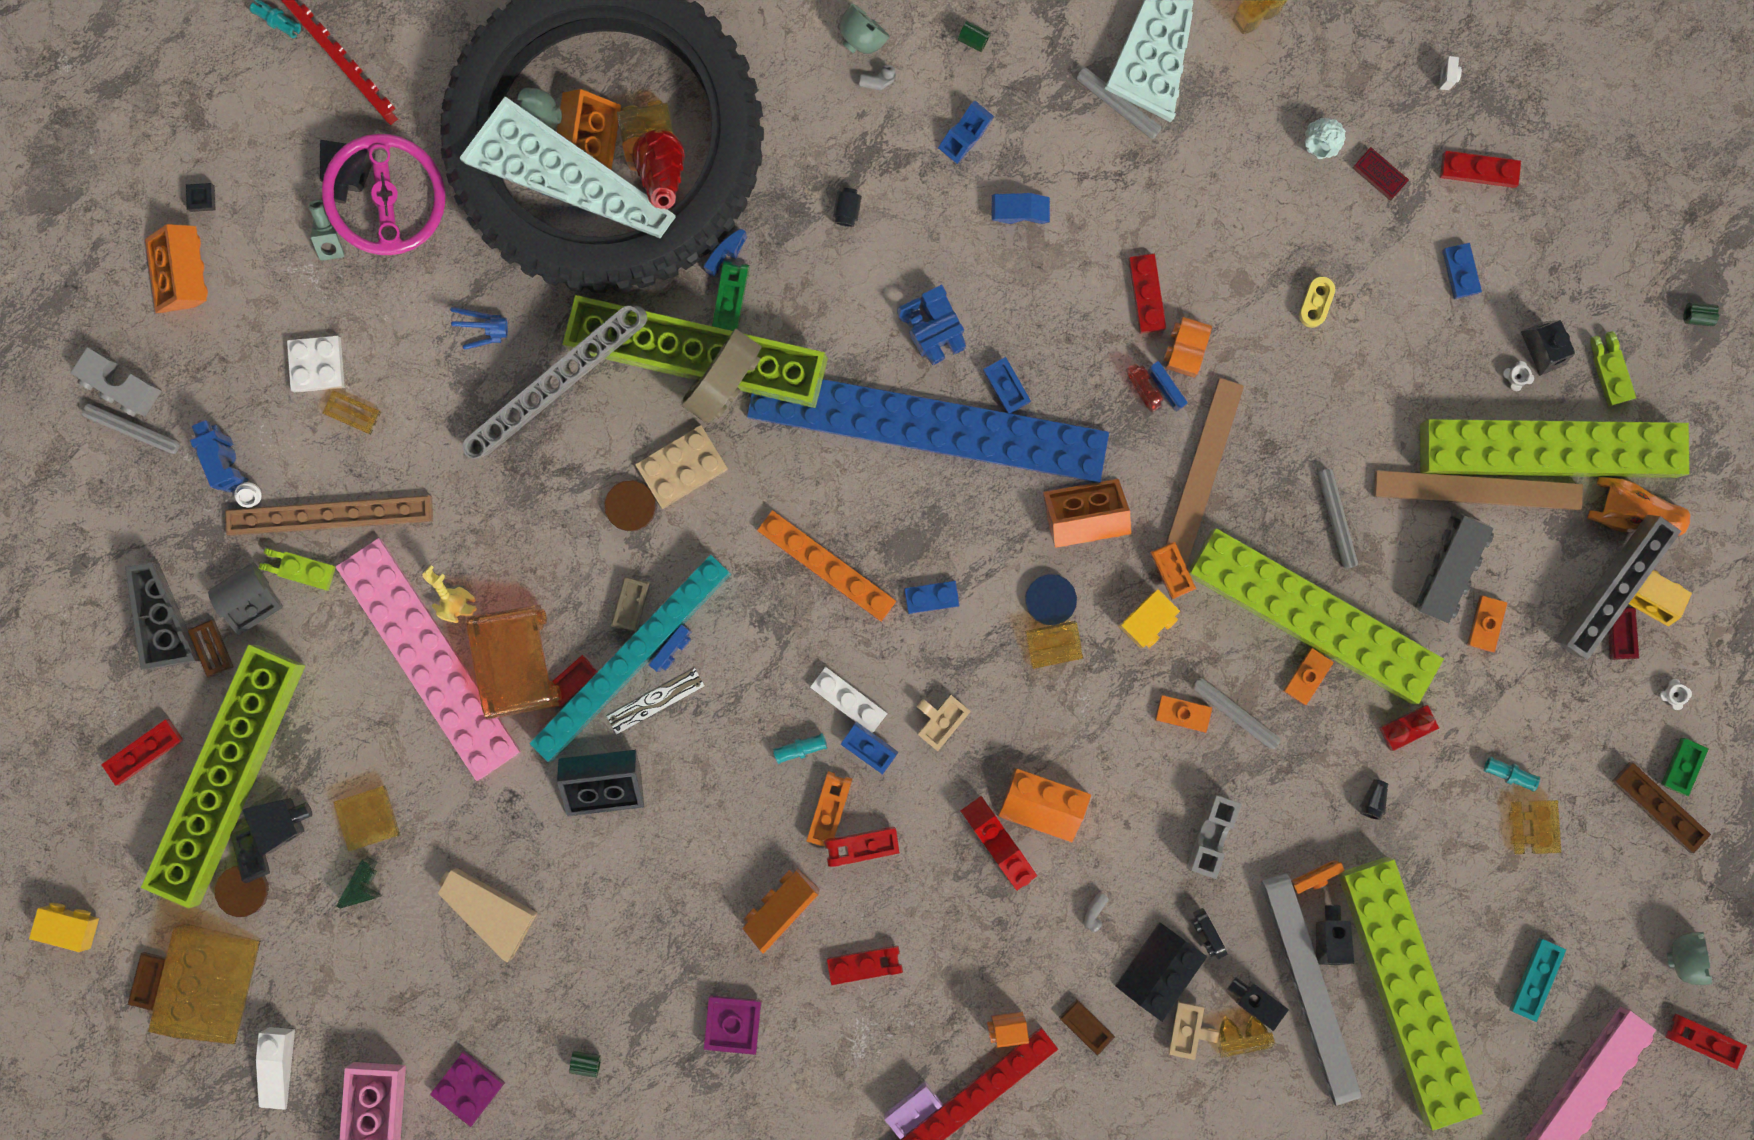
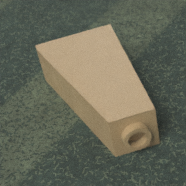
(487, 911)

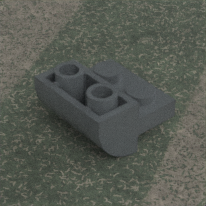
(244, 599)

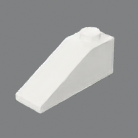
(274, 1066)

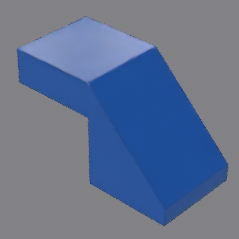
(966, 132)
(1020, 207)

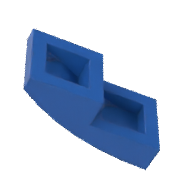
(730, 246)

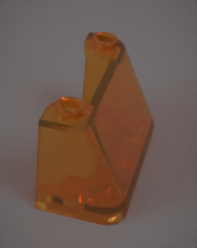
(511, 662)

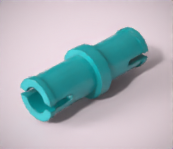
(275, 18)
(800, 748)
(1511, 774)

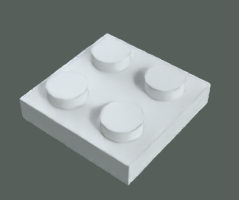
(315, 364)

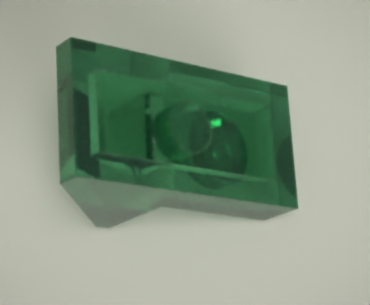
(356, 890)

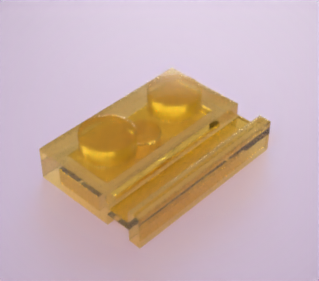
(1054, 644)

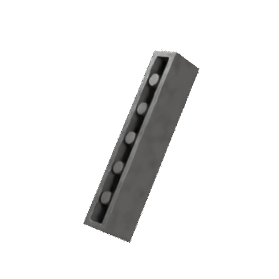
(1618, 586)

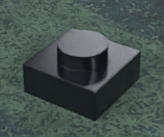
(200, 197)

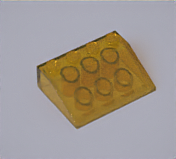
(204, 985)

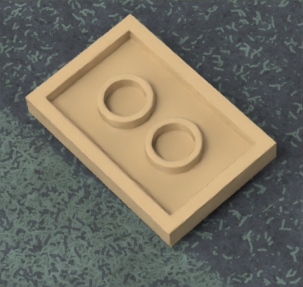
(681, 467)

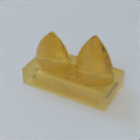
(1234, 1044)

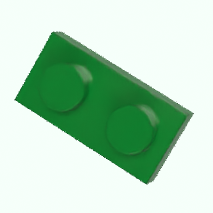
(1684, 766)

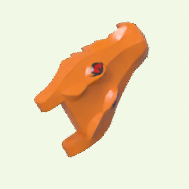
(1629, 505)

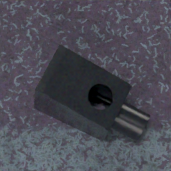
(351, 175)
(1548, 345)
(276, 823)
(1332, 949)
(1267, 1010)

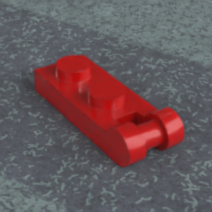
(862, 846)
(863, 965)
(1707, 1042)

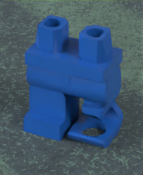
(940, 330)
(216, 457)

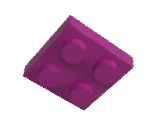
(732, 1025)
(467, 1088)

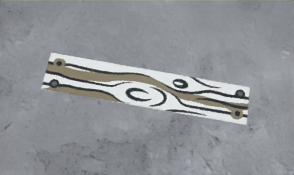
(655, 701)

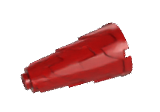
(659, 164)

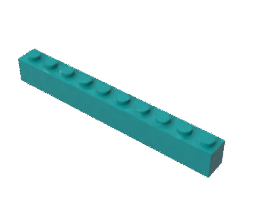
(630, 659)

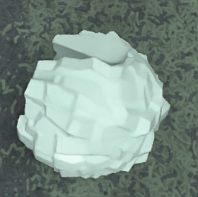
(1325, 138)

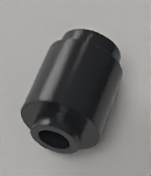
(847, 207)

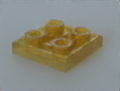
(366, 818)

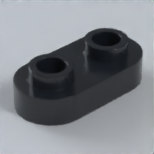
(1213, 944)

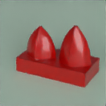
(1409, 727)

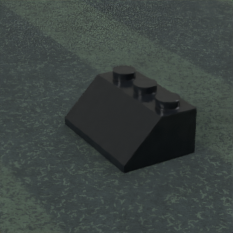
(600, 782)
(1160, 971)

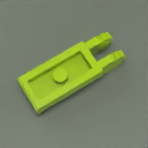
(1612, 370)
(300, 569)

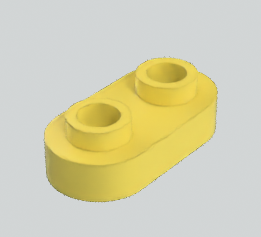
(1317, 303)

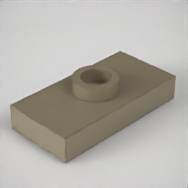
(630, 604)

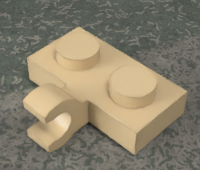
(942, 721)
(1188, 1031)

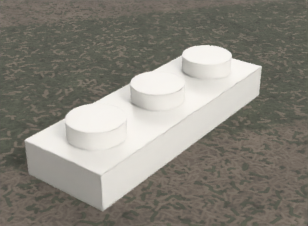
(848, 700)

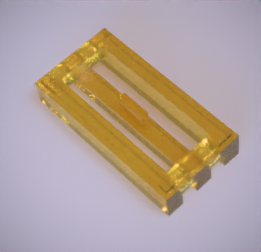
(371, 421)

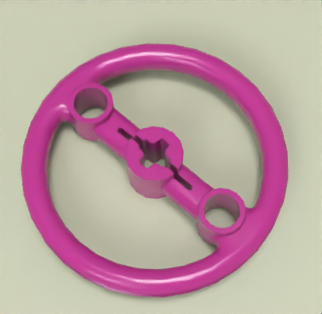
(383, 142)

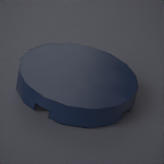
(1051, 599)

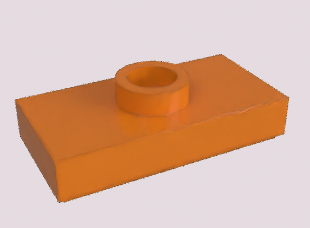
(1173, 570)
(1487, 624)
(1308, 676)
(1183, 713)
(1317, 877)

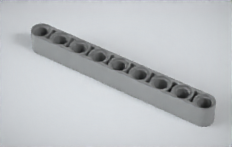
(565, 377)
(1310, 989)

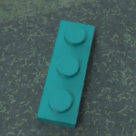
(1537, 979)

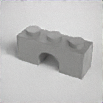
(98, 371)
(1209, 843)

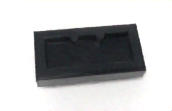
(248, 857)

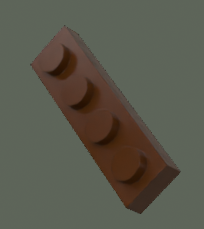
(1661, 807)

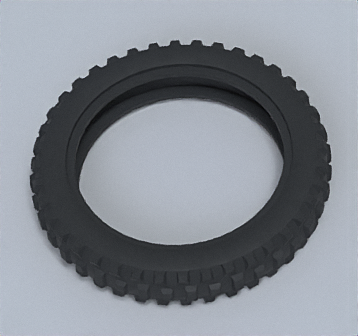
(627, 259)

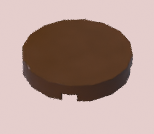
(630, 506)
(240, 898)

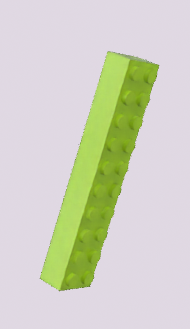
(690, 347)
(1554, 448)
(1315, 617)
(223, 776)
(1410, 993)

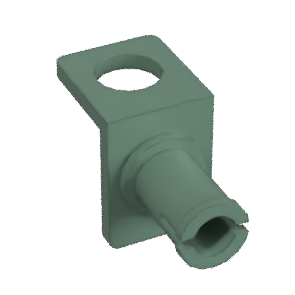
(324, 232)

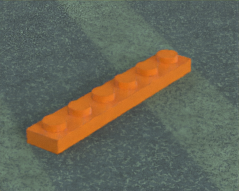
(826, 566)

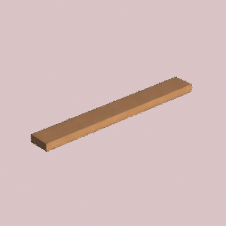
(1204, 466)
(1478, 490)
(329, 515)

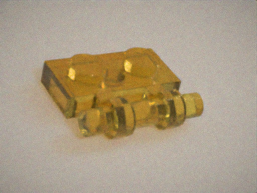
(1543, 827)

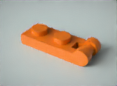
(829, 809)

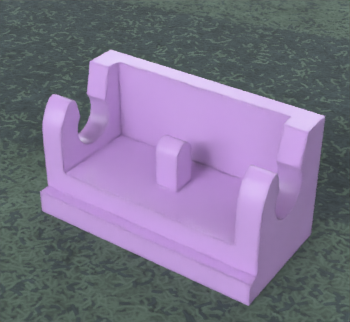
(912, 1110)

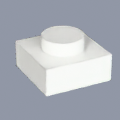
(1449, 73)

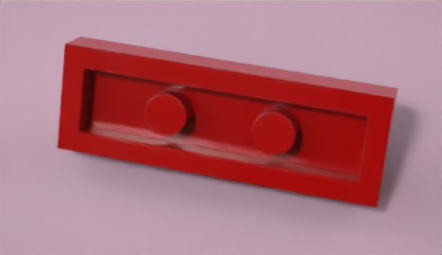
(1480, 169)
(1147, 293)
(142, 752)

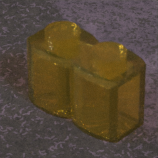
(1253, 12)

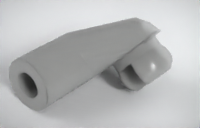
(879, 81)
(1093, 910)

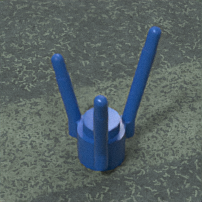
(494, 326)

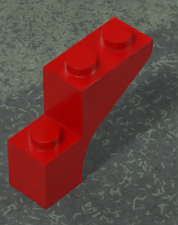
(999, 843)

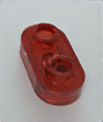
(1149, 395)

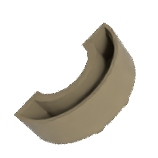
(721, 380)

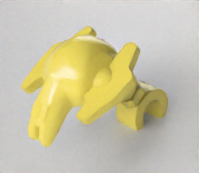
(451, 600)

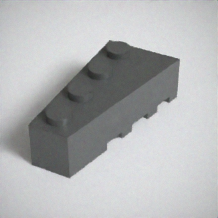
(1454, 567)
(157, 620)

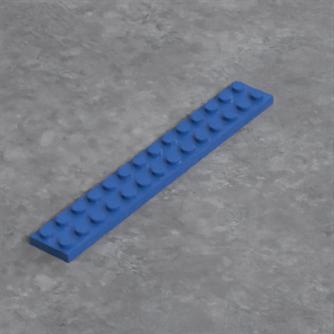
(944, 429)

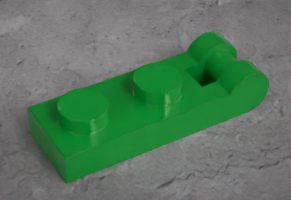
(730, 296)

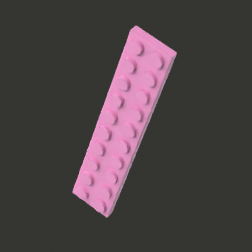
(427, 658)

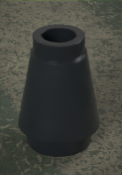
(1375, 800)

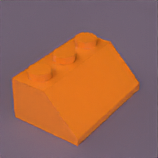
(590, 124)
(176, 268)
(1087, 513)
(1044, 805)
(780, 909)

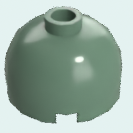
(861, 31)
(541, 106)
(1691, 959)

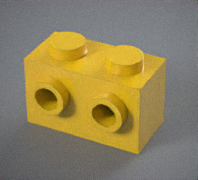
(1661, 599)
(1150, 619)
(64, 927)

